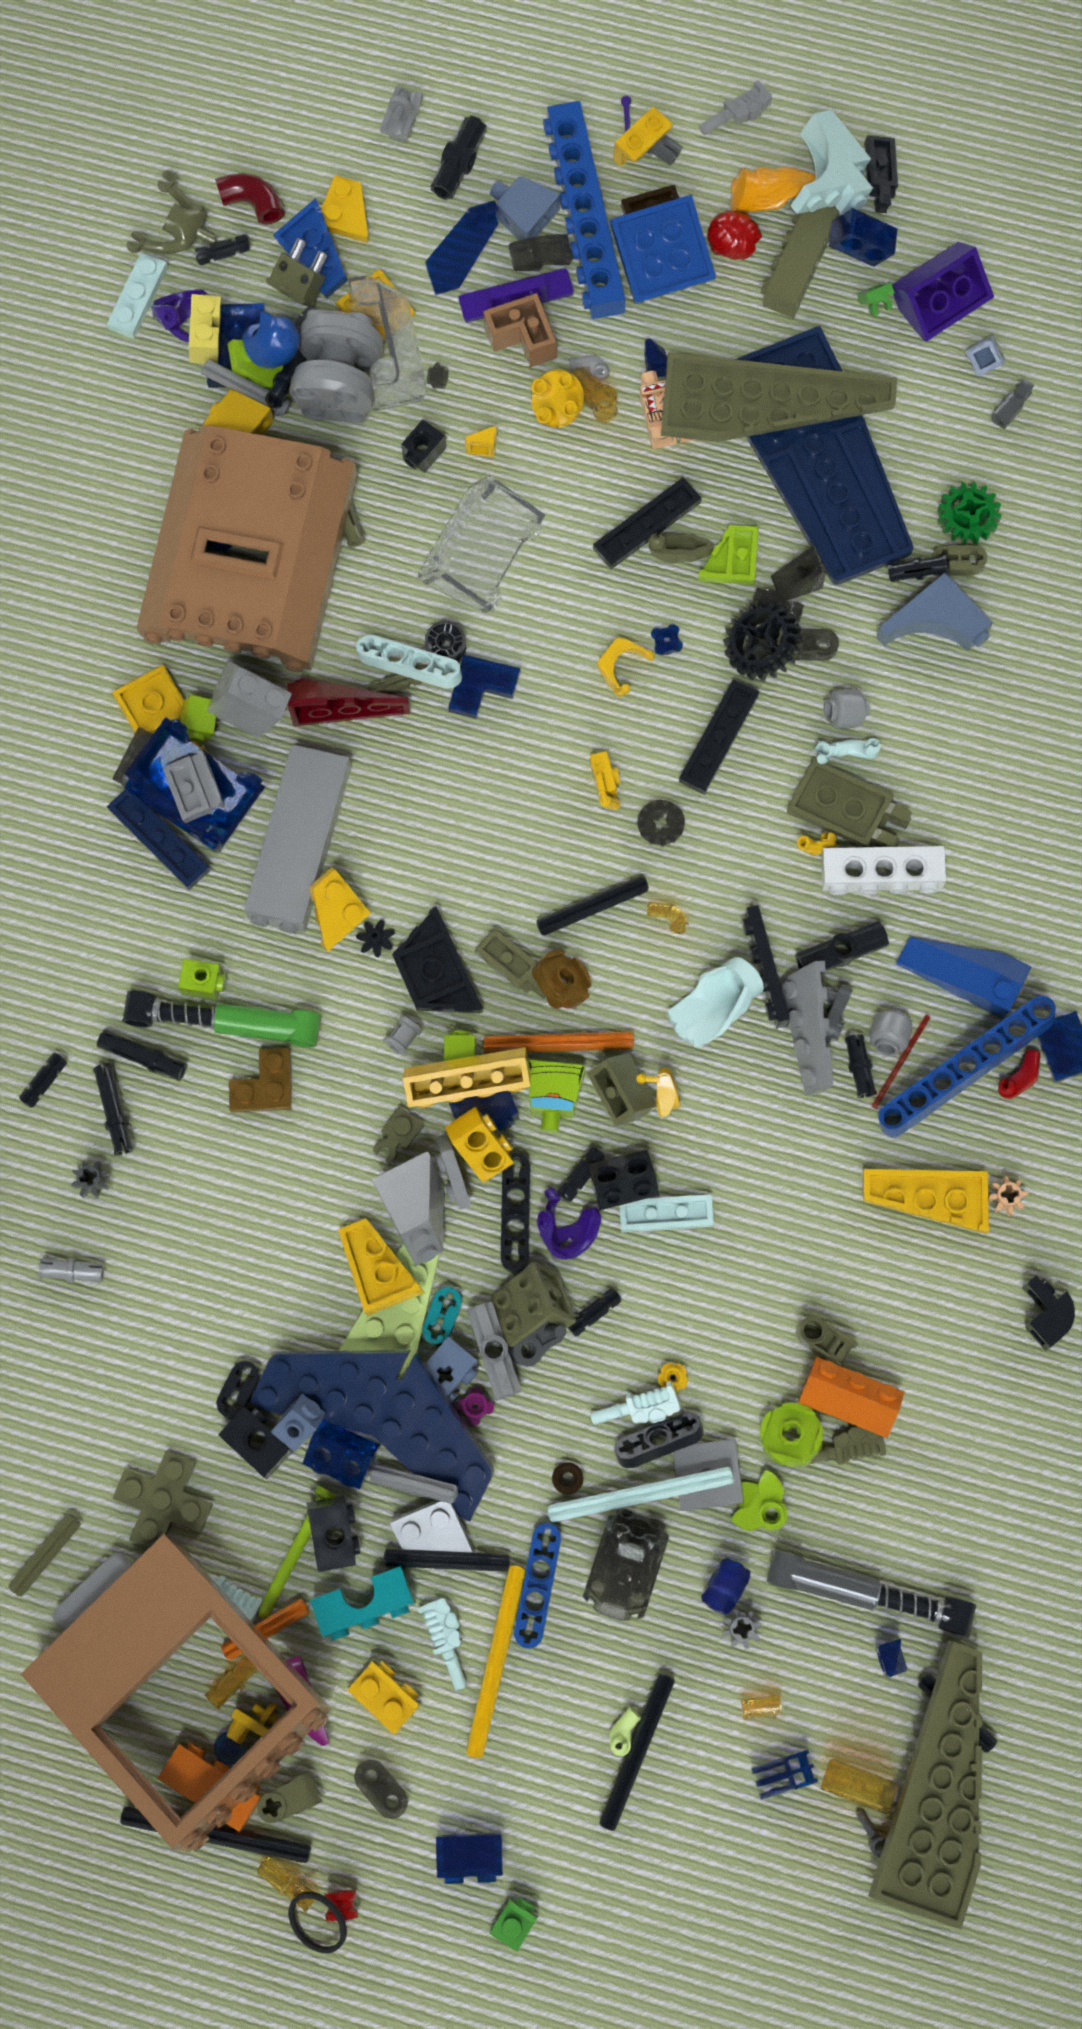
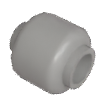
(846, 708)
(891, 1032)

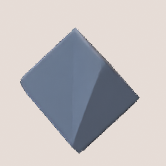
(985, 355)

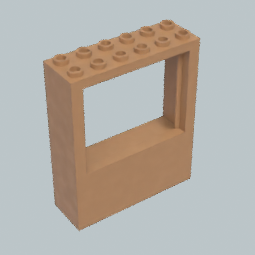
(126, 1641)

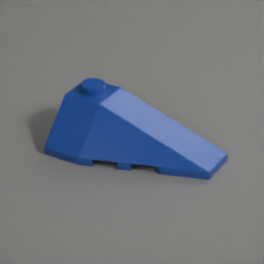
(973, 974)

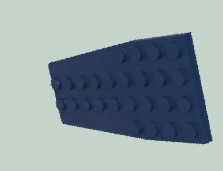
(832, 476)

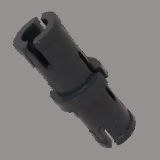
(919, 568)
(860, 1066)

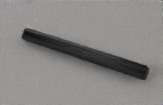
(233, 1839)

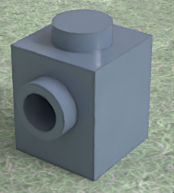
(298, 1422)

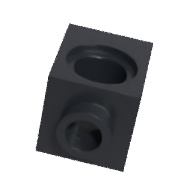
(424, 435)

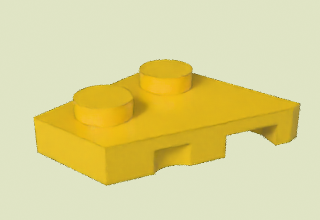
(336, 908)

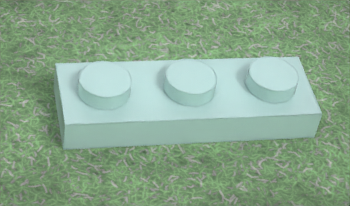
(137, 295)
(667, 1213)

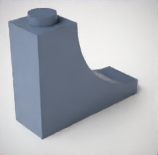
(940, 611)

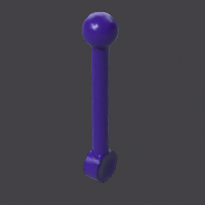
(626, 101)

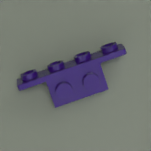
(548, 286)

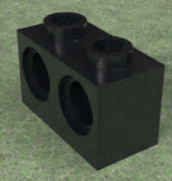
(623, 1179)

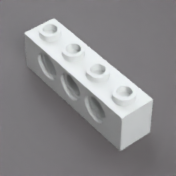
(927, 859)

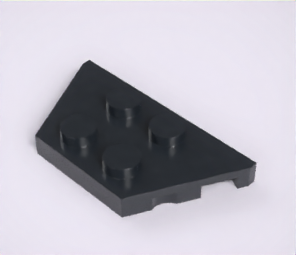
(434, 969)

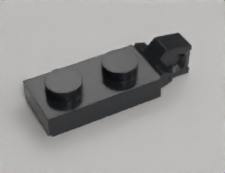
(882, 170)

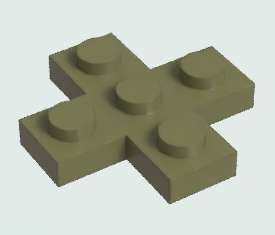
(162, 1500)

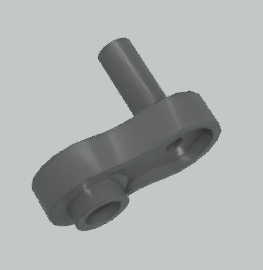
(839, 1002)
(538, 1343)

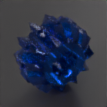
(725, 1586)

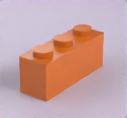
(851, 1397)
(194, 1775)

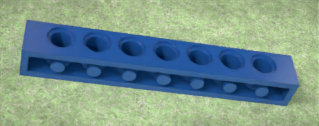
(569, 120)

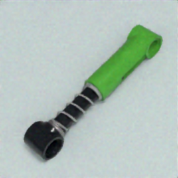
(294, 1027)

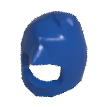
(274, 342)

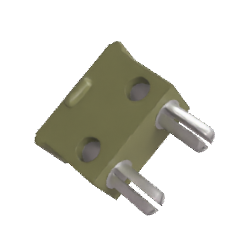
(297, 278)

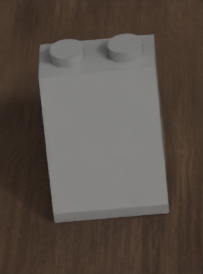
(248, 700)
(415, 1205)

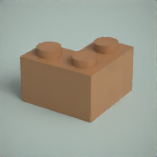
(522, 323)

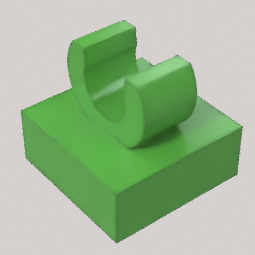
(877, 294)

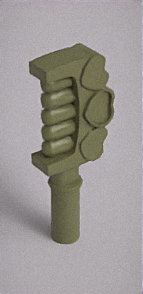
(852, 1444)

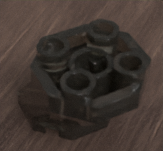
(626, 1565)

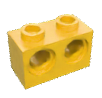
(477, 1146)

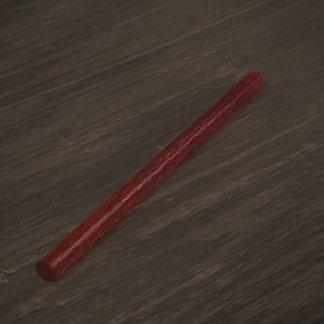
(900, 1062)

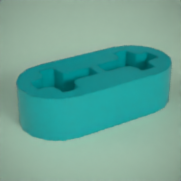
(435, 1313)

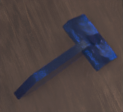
(461, 248)

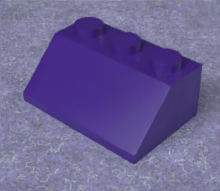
(943, 290)

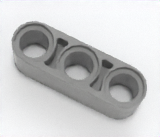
(91, 1590)

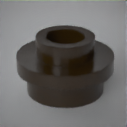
(560, 1471)

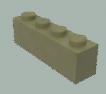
(798, 261)

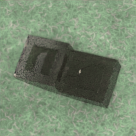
(535, 252)

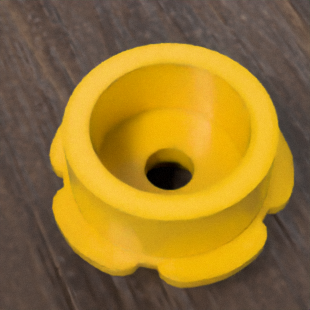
(677, 1370)

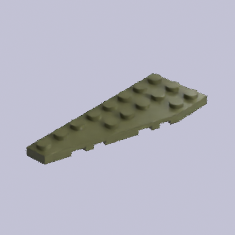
(743, 398)
(936, 1827)

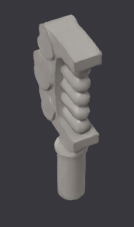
(743, 108)

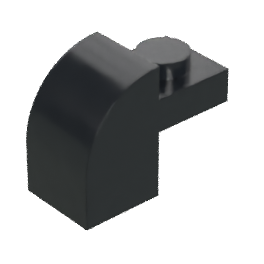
(1057, 1314)

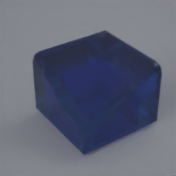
(655, 358)
(891, 1658)

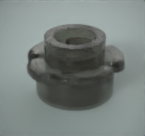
(437, 376)

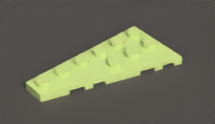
(400, 1324)

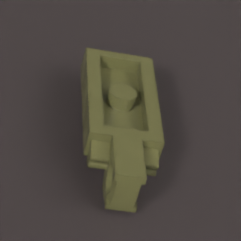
(509, 961)

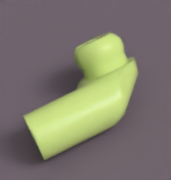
(621, 1732)

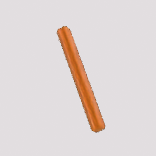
(560, 1042)

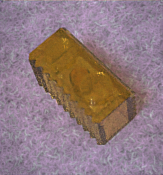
(859, 1786)

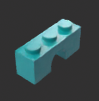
(391, 1597)

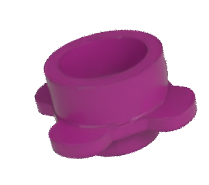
(475, 1397)

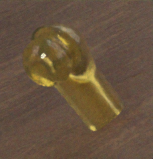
(671, 912)

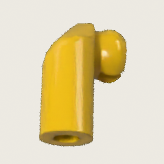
(816, 847)

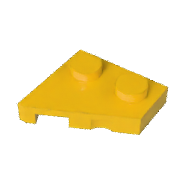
(345, 209)

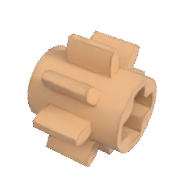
(1002, 1202)

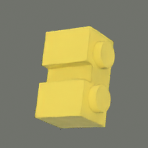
(204, 328)

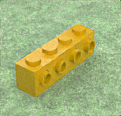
(467, 1077)

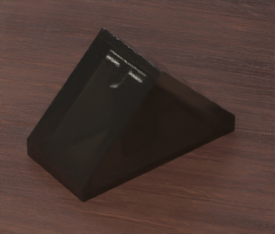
(800, 575)

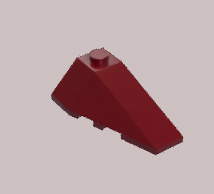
(329, 702)

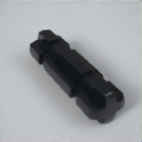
(222, 249)
(42, 1080)
(579, 1175)
(595, 1311)

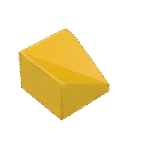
(482, 443)

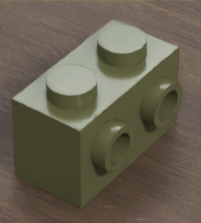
(619, 1090)

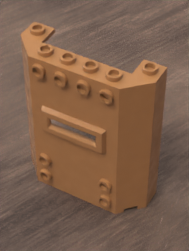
(260, 498)

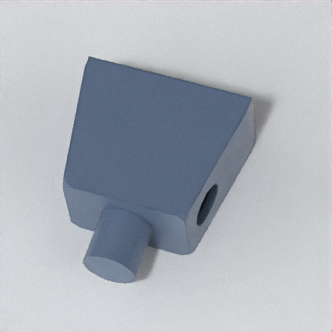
(525, 206)

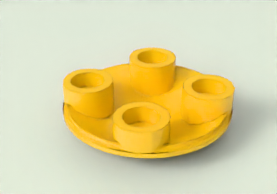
(557, 398)

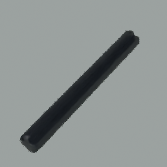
(637, 1752)

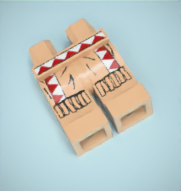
(652, 404)

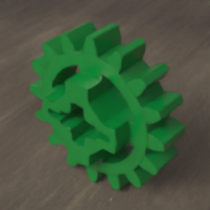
(972, 509)

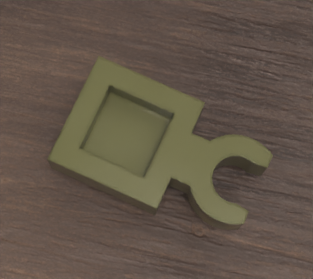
(400, 1131)

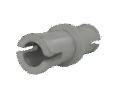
(71, 1270)

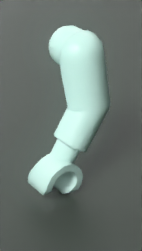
(850, 747)

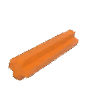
(271, 1625)

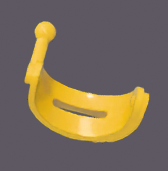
(607, 660)
(667, 1094)

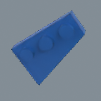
(312, 228)

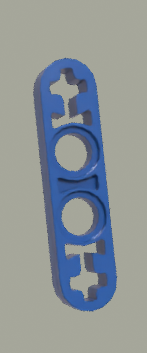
(541, 1586)

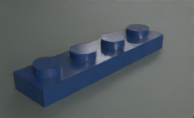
(159, 839)

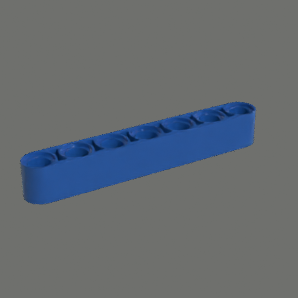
(974, 1053)

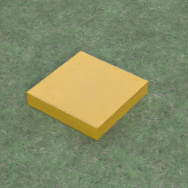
(150, 700)

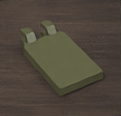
(847, 807)

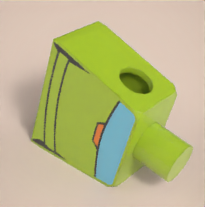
(554, 1091)

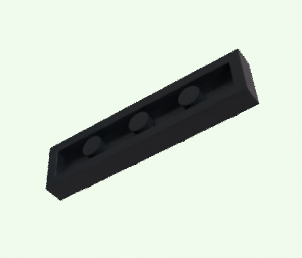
(650, 519)
(718, 737)
(762, 955)

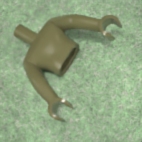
(182, 223)

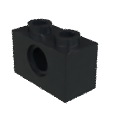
(238, 1435)
(332, 1553)

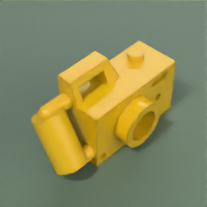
(605, 780)

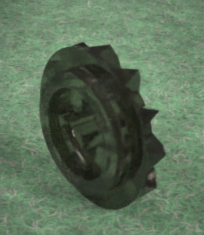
(655, 811)

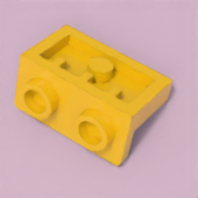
(641, 137)
(384, 1696)

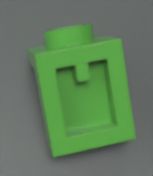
(514, 1923)

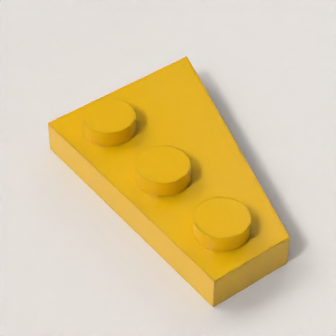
(376, 1269)

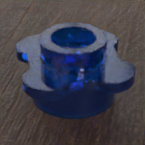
(663, 647)

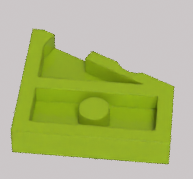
(733, 558)

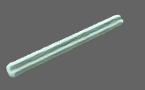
(640, 1494)

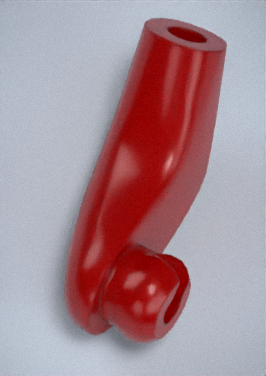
(1023, 1078)

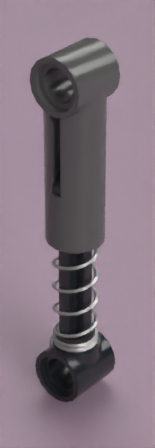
(866, 1592)

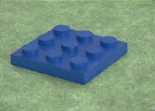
(662, 249)

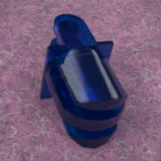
(805, 1768)

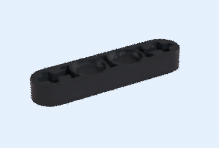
(519, 1213)

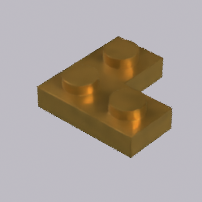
(268, 1092)

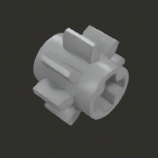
(737, 1637)

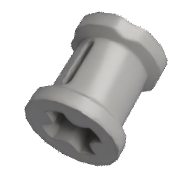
(402, 1035)

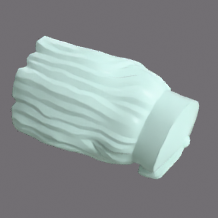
(716, 1002)

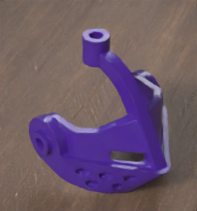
(174, 310)
(582, 1232)

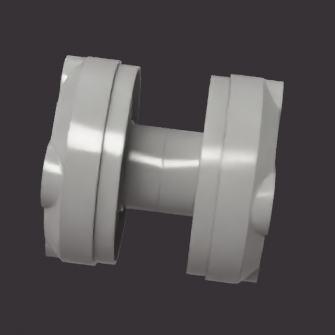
(338, 353)

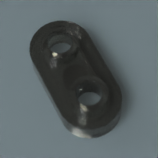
(810, 646)
(379, 1790)

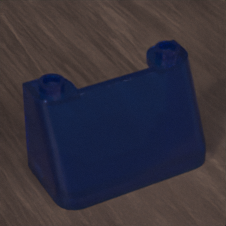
(149, 784)

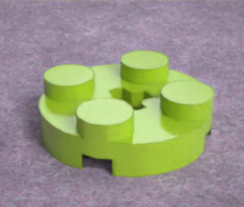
(795, 1452)

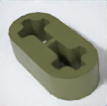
(959, 559)

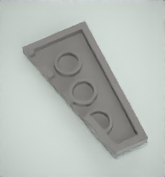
(804, 1003)

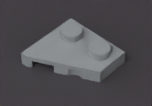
(448, 1163)

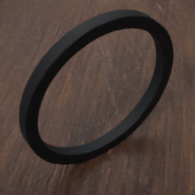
(319, 1897)

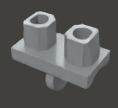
(401, 114)

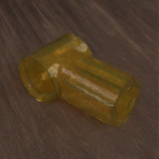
(596, 393)

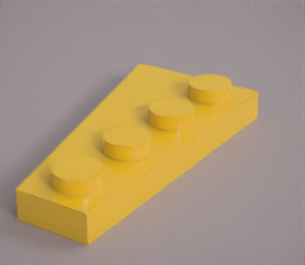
(938, 1195)

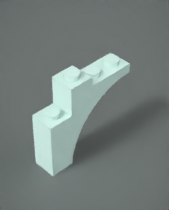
(837, 164)

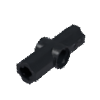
(458, 157)
(859, 942)

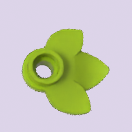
(758, 1500)

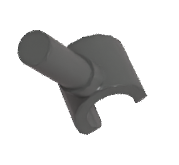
(873, 1836)

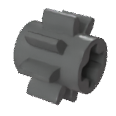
(82, 1178)

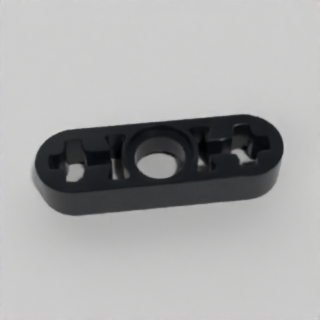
(665, 1428)

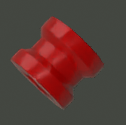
(345, 1902)

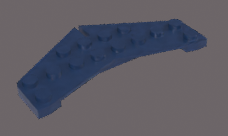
(404, 1414)

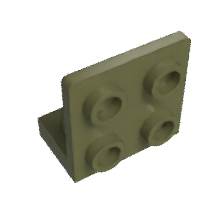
(530, 1301)

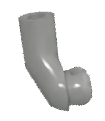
(592, 364)

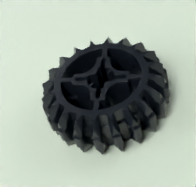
(772, 621)

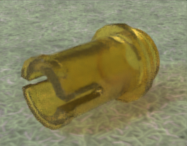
(761, 1706)

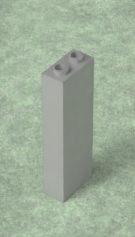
(297, 838)

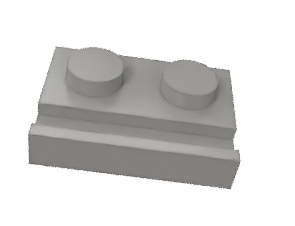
(193, 786)

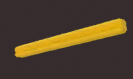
(495, 1661)

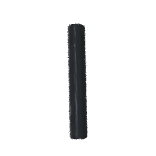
(592, 905)
(446, 1560)

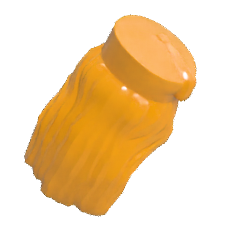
(766, 188)

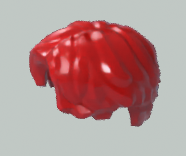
(733, 235)

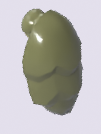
(679, 547)

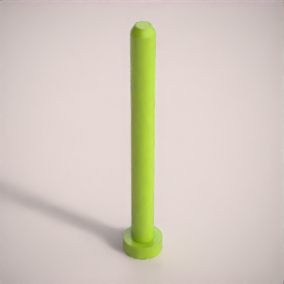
(290, 1560)

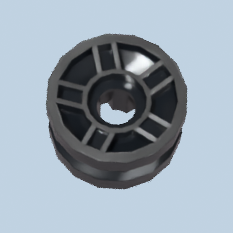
(442, 632)

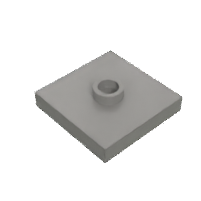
(708, 1457)

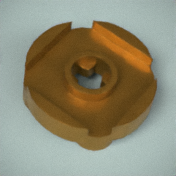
(558, 993)

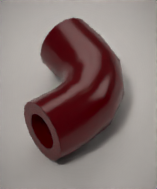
(252, 190)

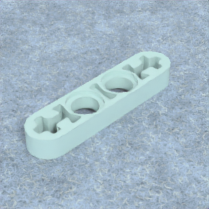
(410, 658)

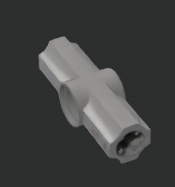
(501, 1369)

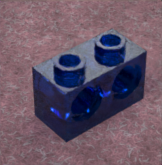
(863, 237)
(343, 1448)

